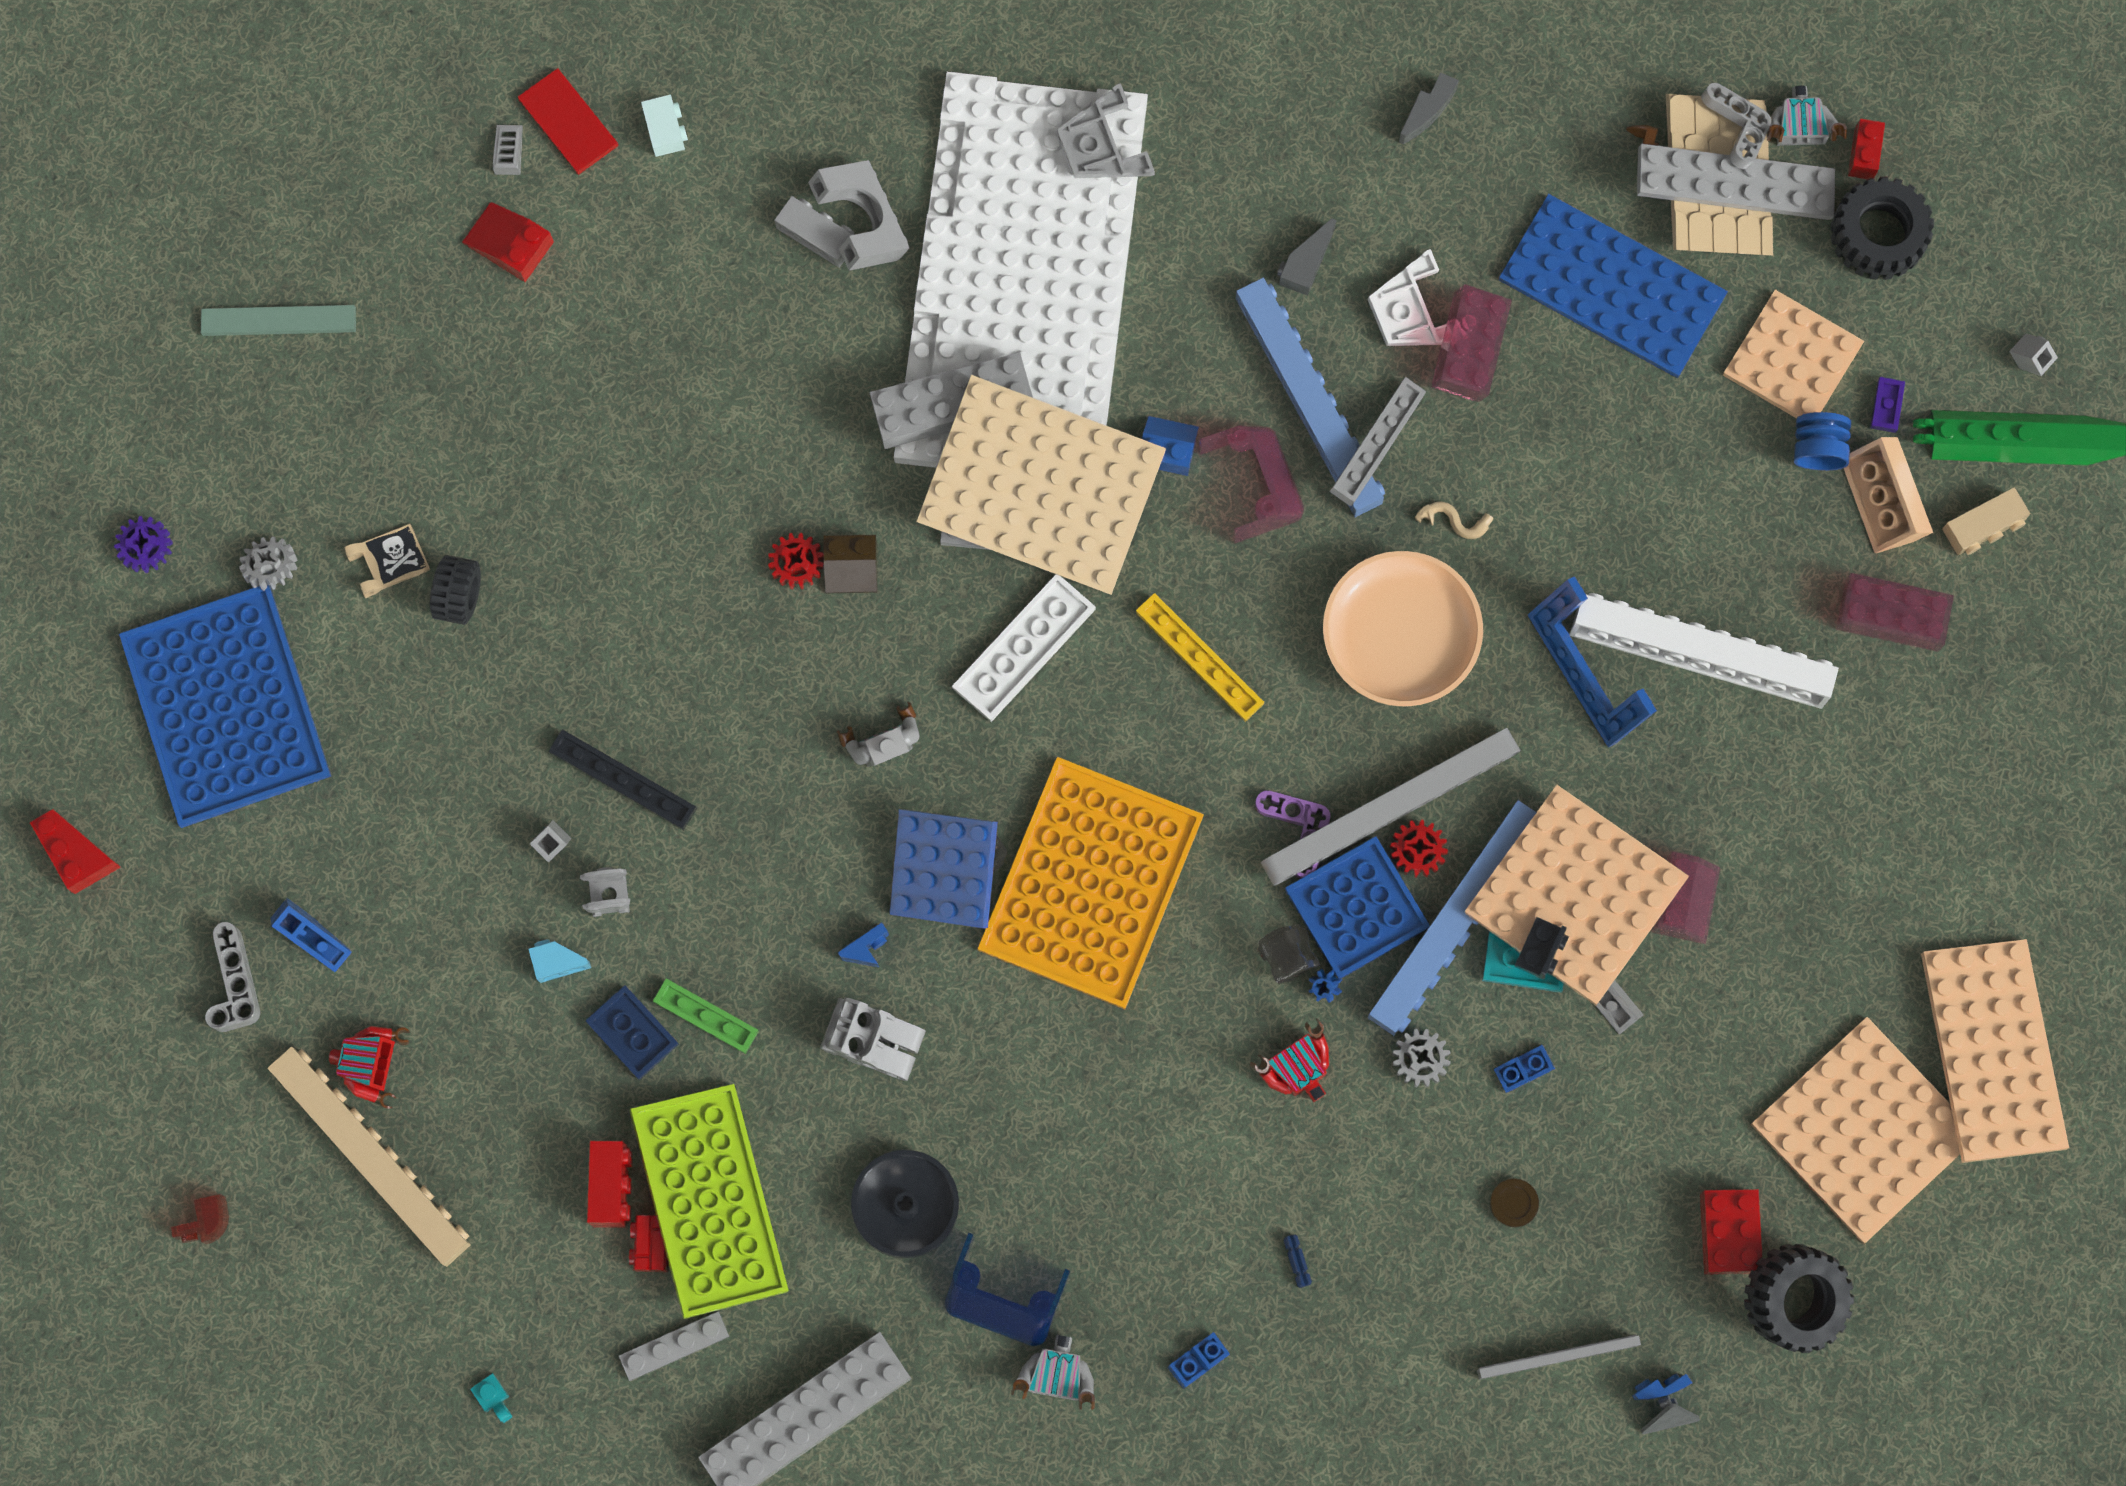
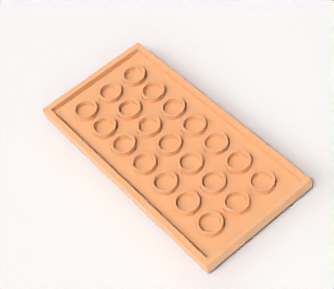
(1994, 1051)

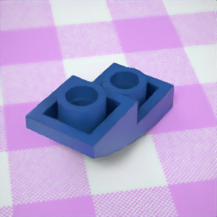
(1524, 1068)
(1198, 1360)
(1652, 1390)

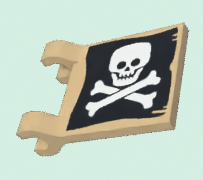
(390, 558)

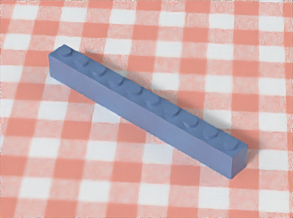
(1304, 386)
(1446, 931)

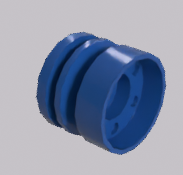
(1822, 441)

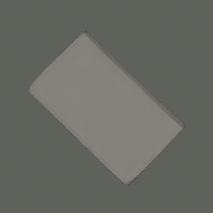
(1618, 1008)

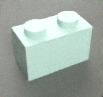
(663, 125)

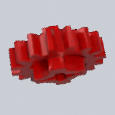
(791, 570)
(1408, 847)

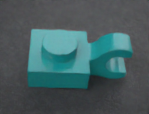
(491, 1395)

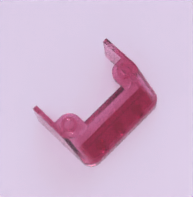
(1284, 502)

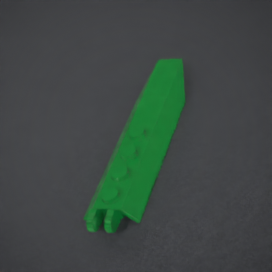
(2022, 437)

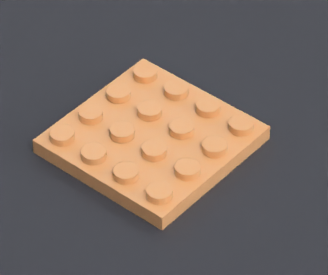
(1793, 357)

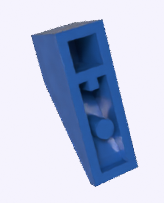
(309, 935)

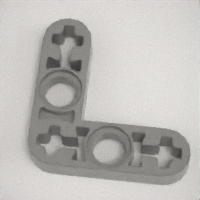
(1749, 124)

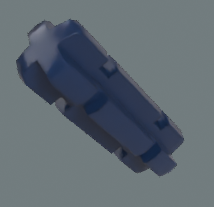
(1297, 1261)

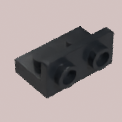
(1540, 948)

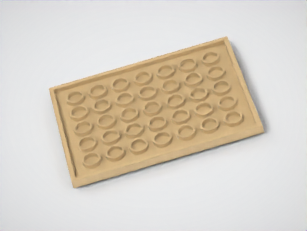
(1041, 484)

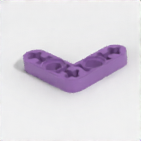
(1303, 819)

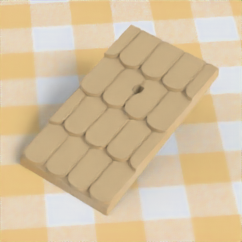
(1705, 226)

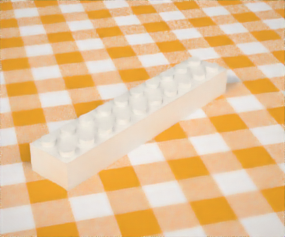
(1704, 651)

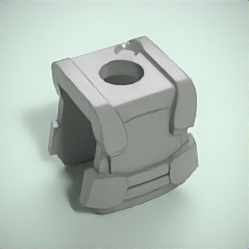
(604, 879)

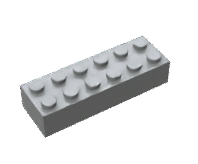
(931, 403)

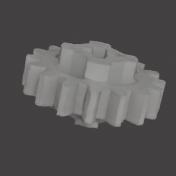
(268, 563)
(1410, 1051)

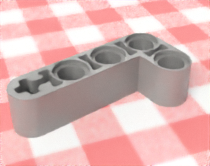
(231, 976)

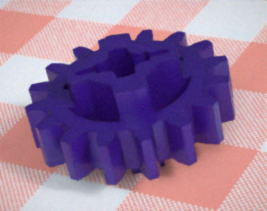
(139, 532)

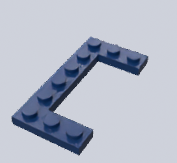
(1610, 722)

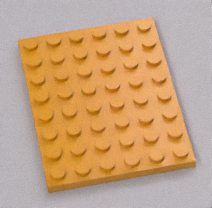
(1090, 882)

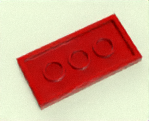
(568, 121)

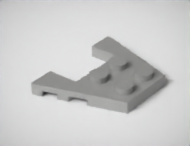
(1091, 144)

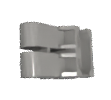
(870, 1051)

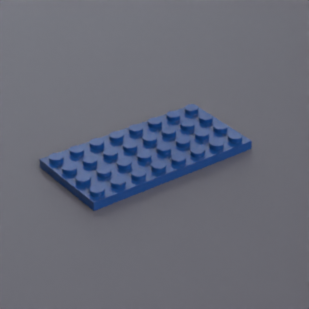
(1613, 286)

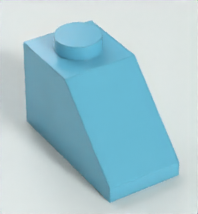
(554, 961)

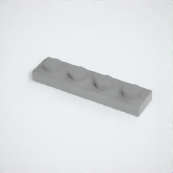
(674, 1346)

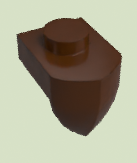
(1646, 132)

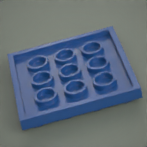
(943, 868)
(1357, 908)

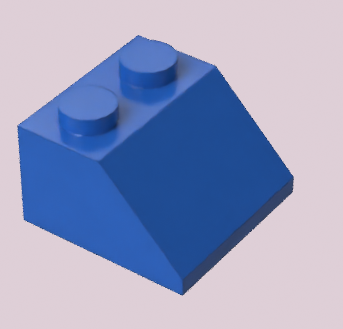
(1177, 439)

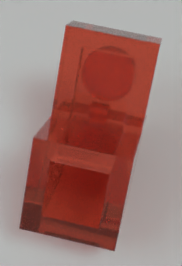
(210, 1224)

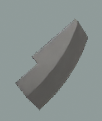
(1429, 107)

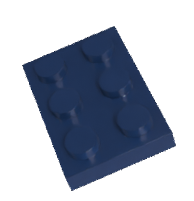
(632, 1032)

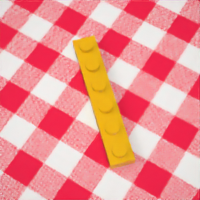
(1199, 657)

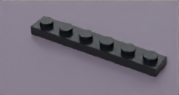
(622, 779)

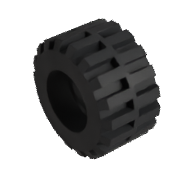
(455, 589)

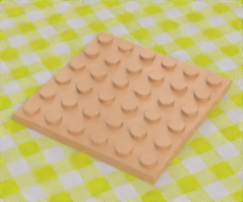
(1579, 875)
(1863, 1130)

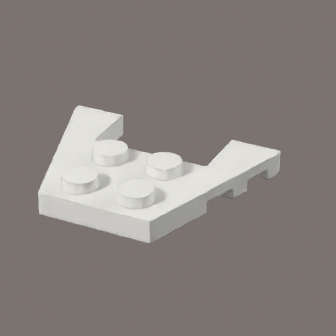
(1401, 308)

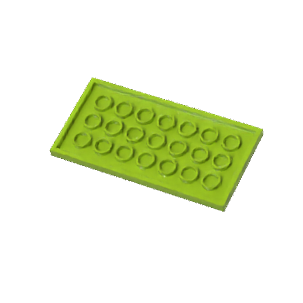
(708, 1201)

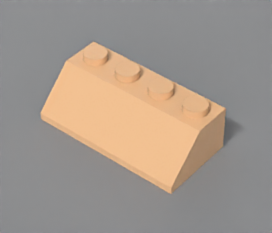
(1886, 495)

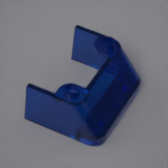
(996, 1314)

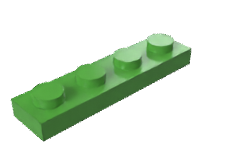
(705, 1016)

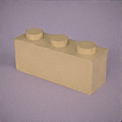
(1986, 522)

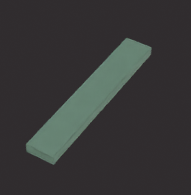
(278, 320)

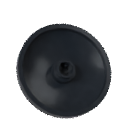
(905, 1204)

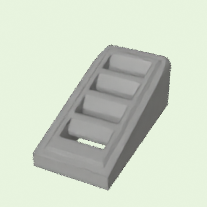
(508, 168)

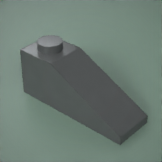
(1305, 261)

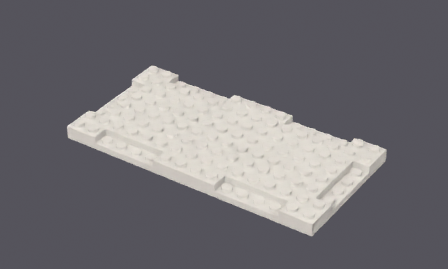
(1022, 247)

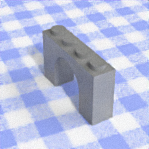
(860, 185)

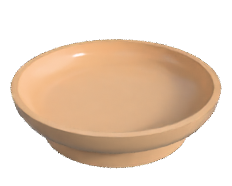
(1403, 628)

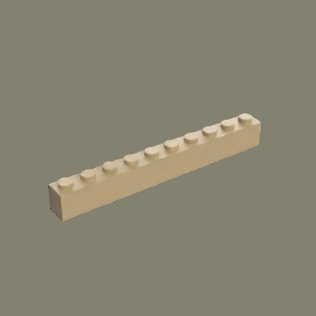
(370, 1158)

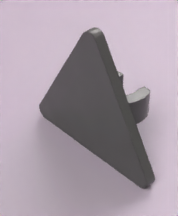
(1670, 1416)

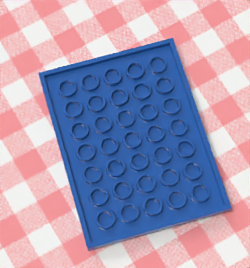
(224, 705)

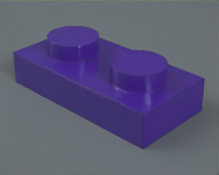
(1887, 404)

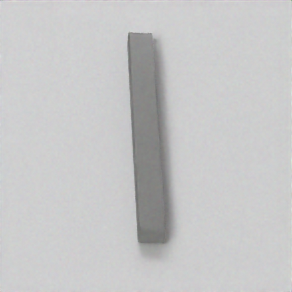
(1390, 806)

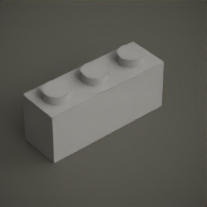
(813, 229)

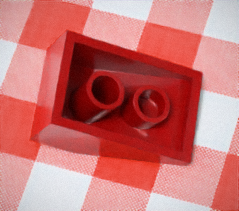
(509, 240)

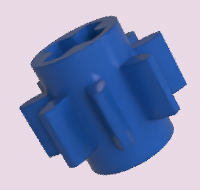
(1318, 986)

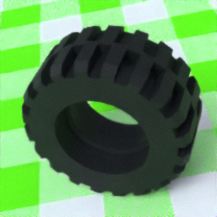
(1888, 197)
(1829, 1304)

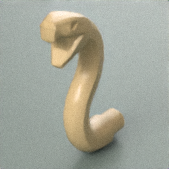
(1479, 529)

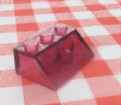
(1691, 908)

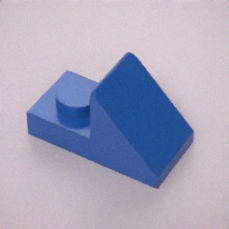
(858, 951)

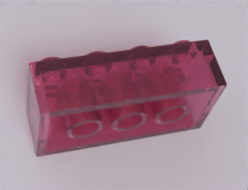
(1471, 343)
(1894, 612)

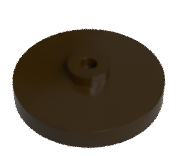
(1514, 1203)

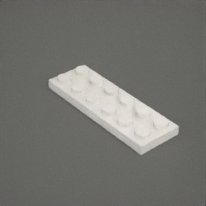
(1023, 647)

